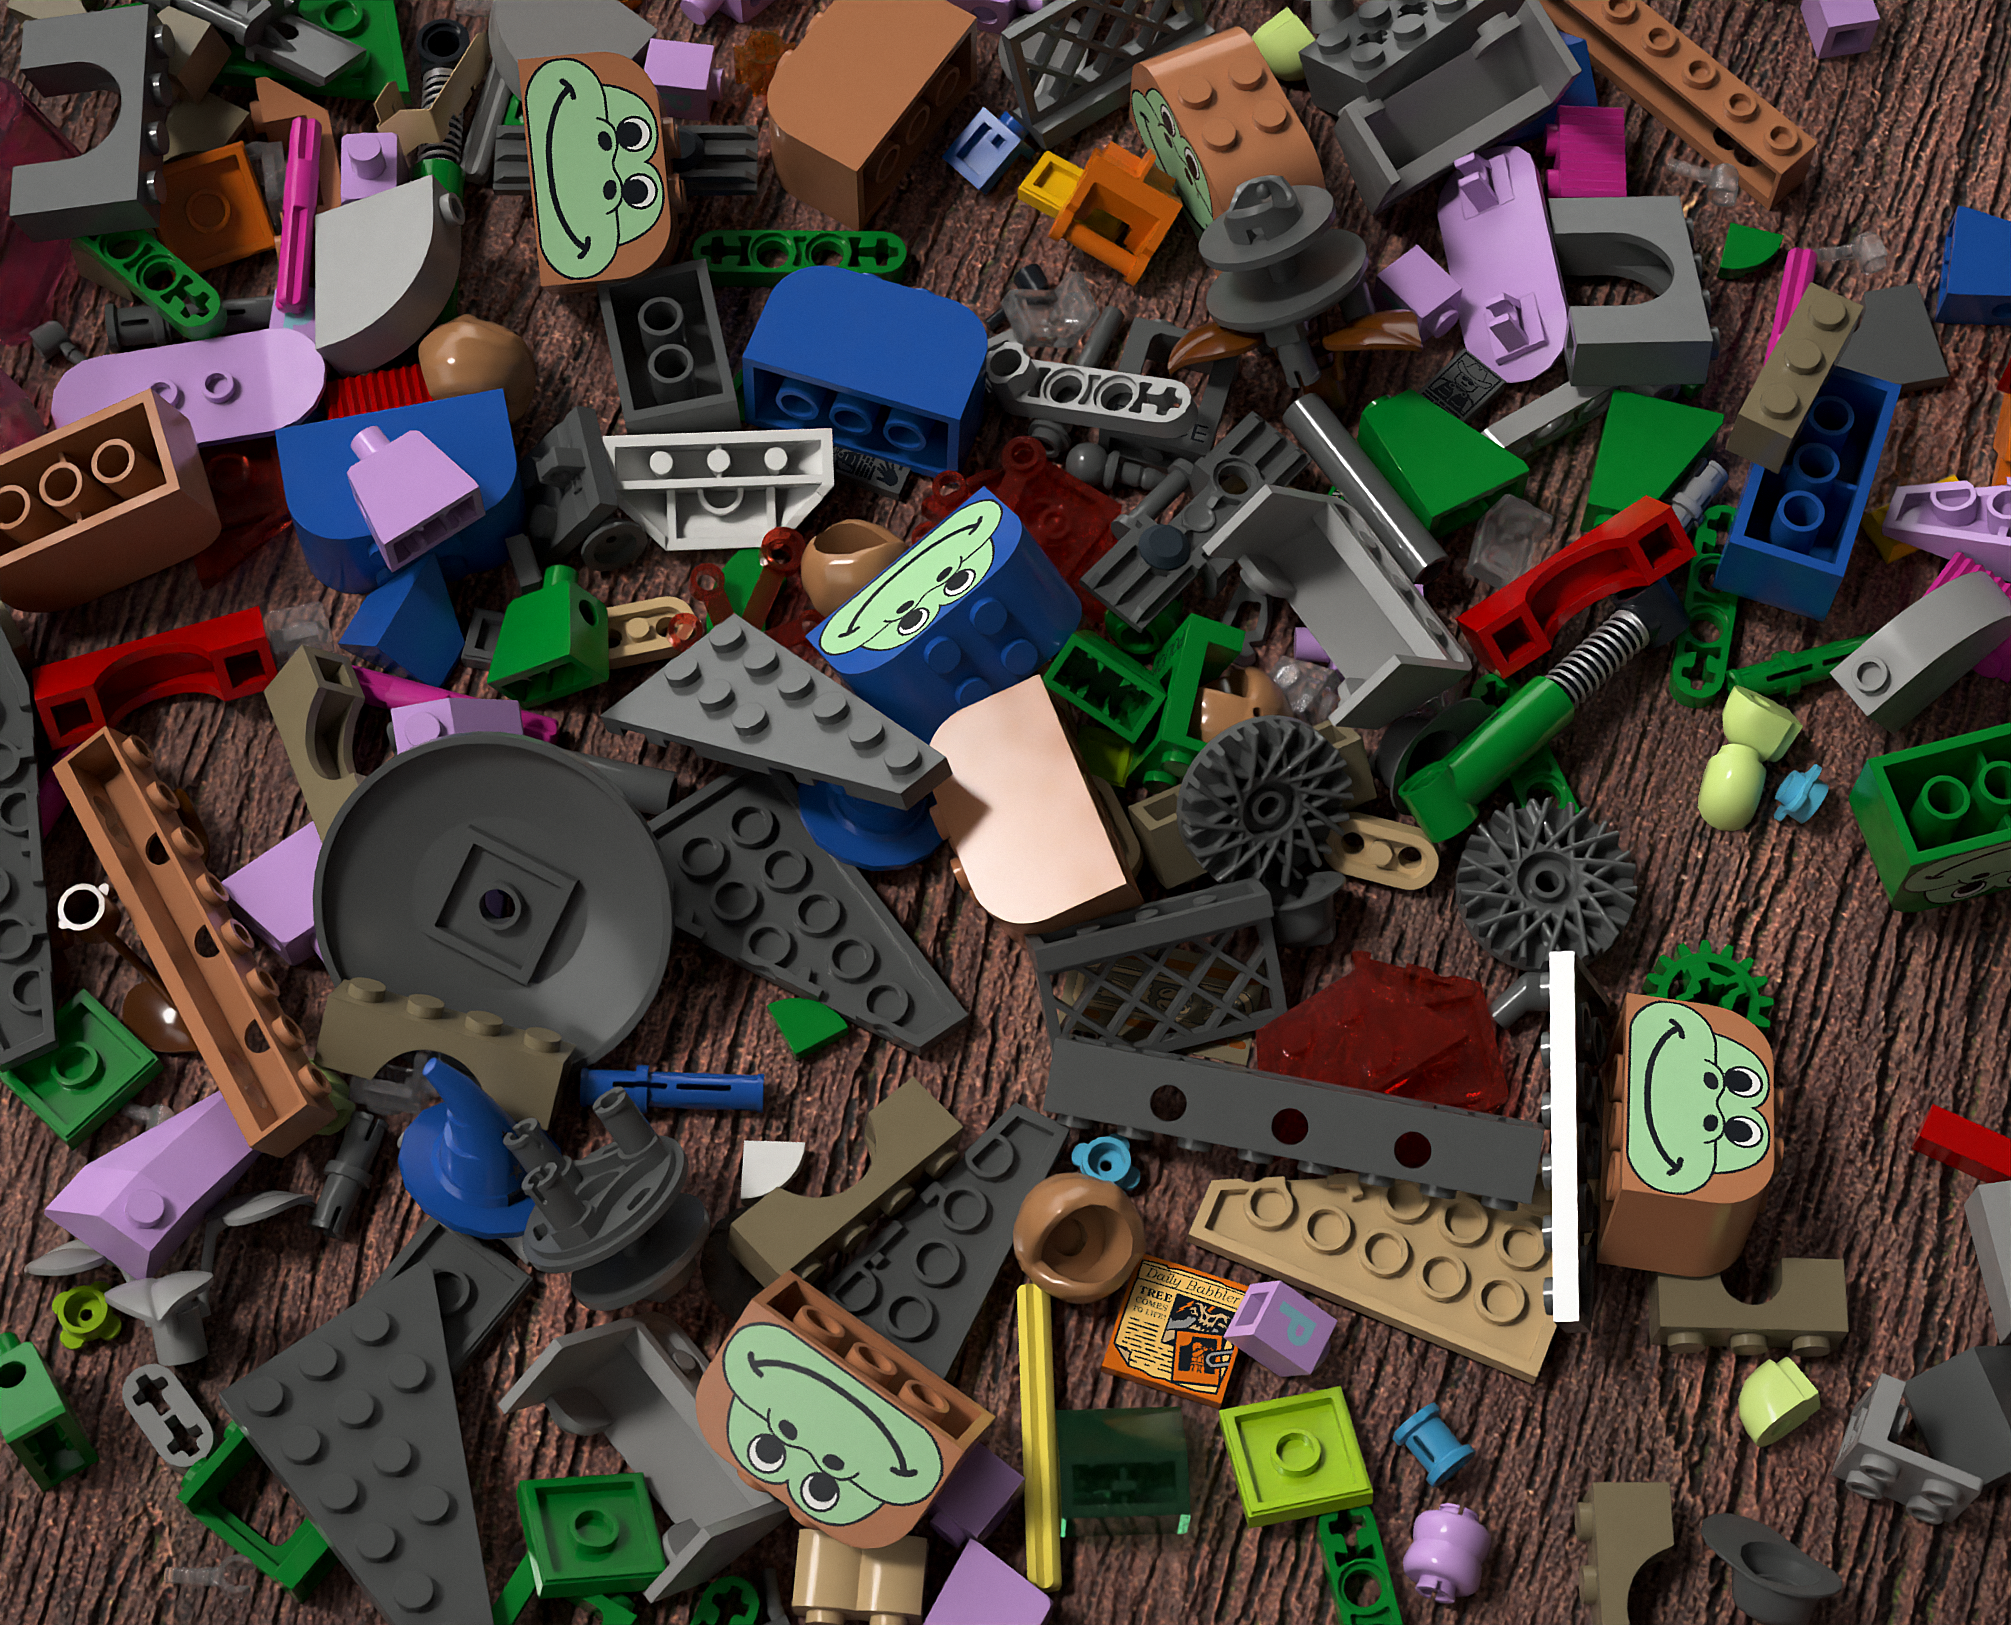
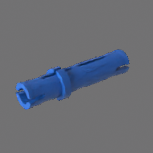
(676, 1089)

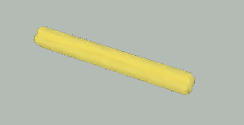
(1039, 1438)

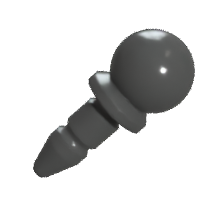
(1095, 466)

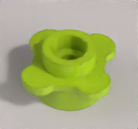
(73, 1303)

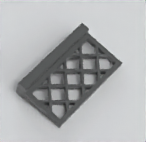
(1105, 85)
(1162, 927)

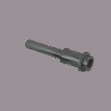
(1055, 434)

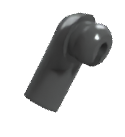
(1517, 1000)

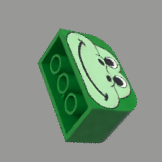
(1939, 819)

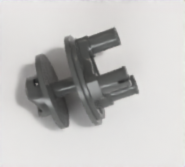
(1283, 268)
(614, 1212)

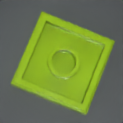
(1295, 1457)

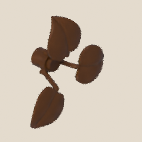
(1373, 331)
(96, 919)

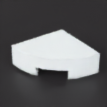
(769, 1166)

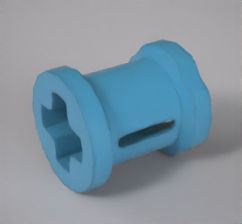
(1433, 1445)

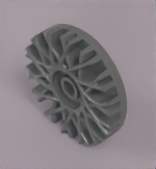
(1263, 800)
(1551, 851)

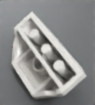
(720, 485)

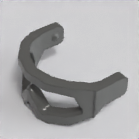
(1252, 638)

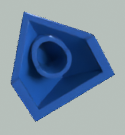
(409, 626)

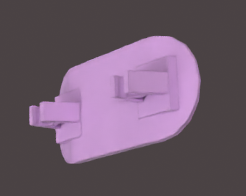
(1505, 262)
(224, 385)

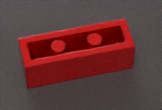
(1964, 1145)

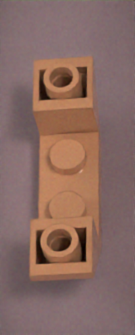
(274, 116)

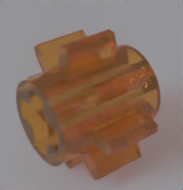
(759, 59)

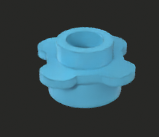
(1801, 794)
(1108, 1149)

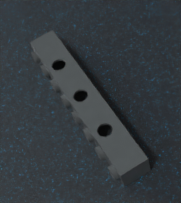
(1345, 1124)

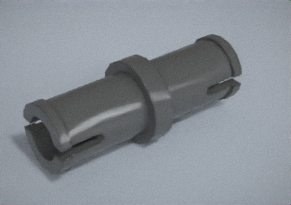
(348, 1175)

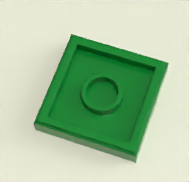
(87, 1076)
(590, 1534)

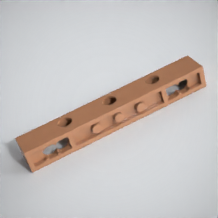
(1688, 91)
(122, 807)

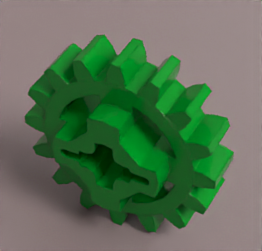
(1712, 981)

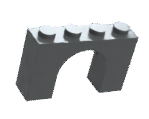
(122, 178)
(1646, 341)

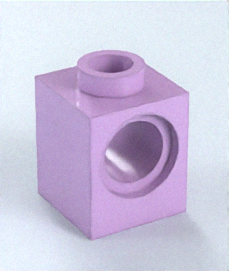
(976, 1498)

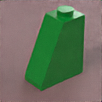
(1645, 451)
(1438, 461)

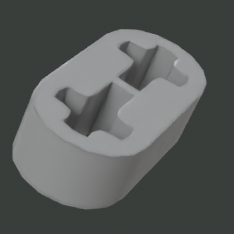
(158, 1427)

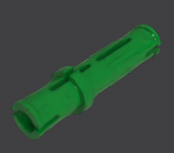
(1813, 671)

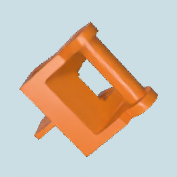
(1132, 193)

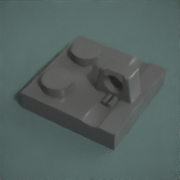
(567, 485)

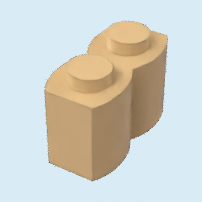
(859, 1583)

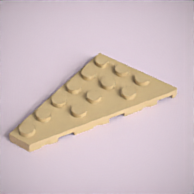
(1399, 1256)

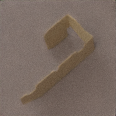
(432, 124)

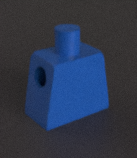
(1975, 270)

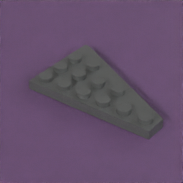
(793, 914)
(374, 1451)

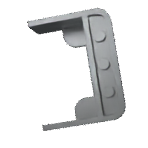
(1458, 109)
(1348, 597)
(640, 1390)

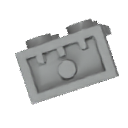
(1882, 1468)

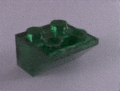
(1122, 1472)

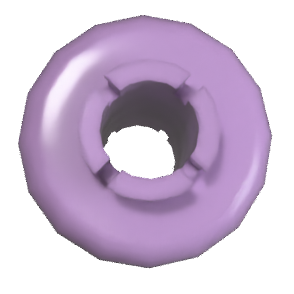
(1447, 1553)

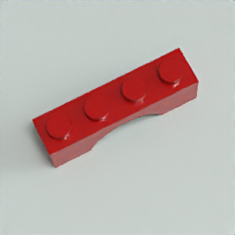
(1617, 555)
(97, 689)

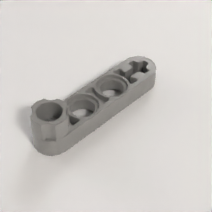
(1018, 378)
(1561, 413)

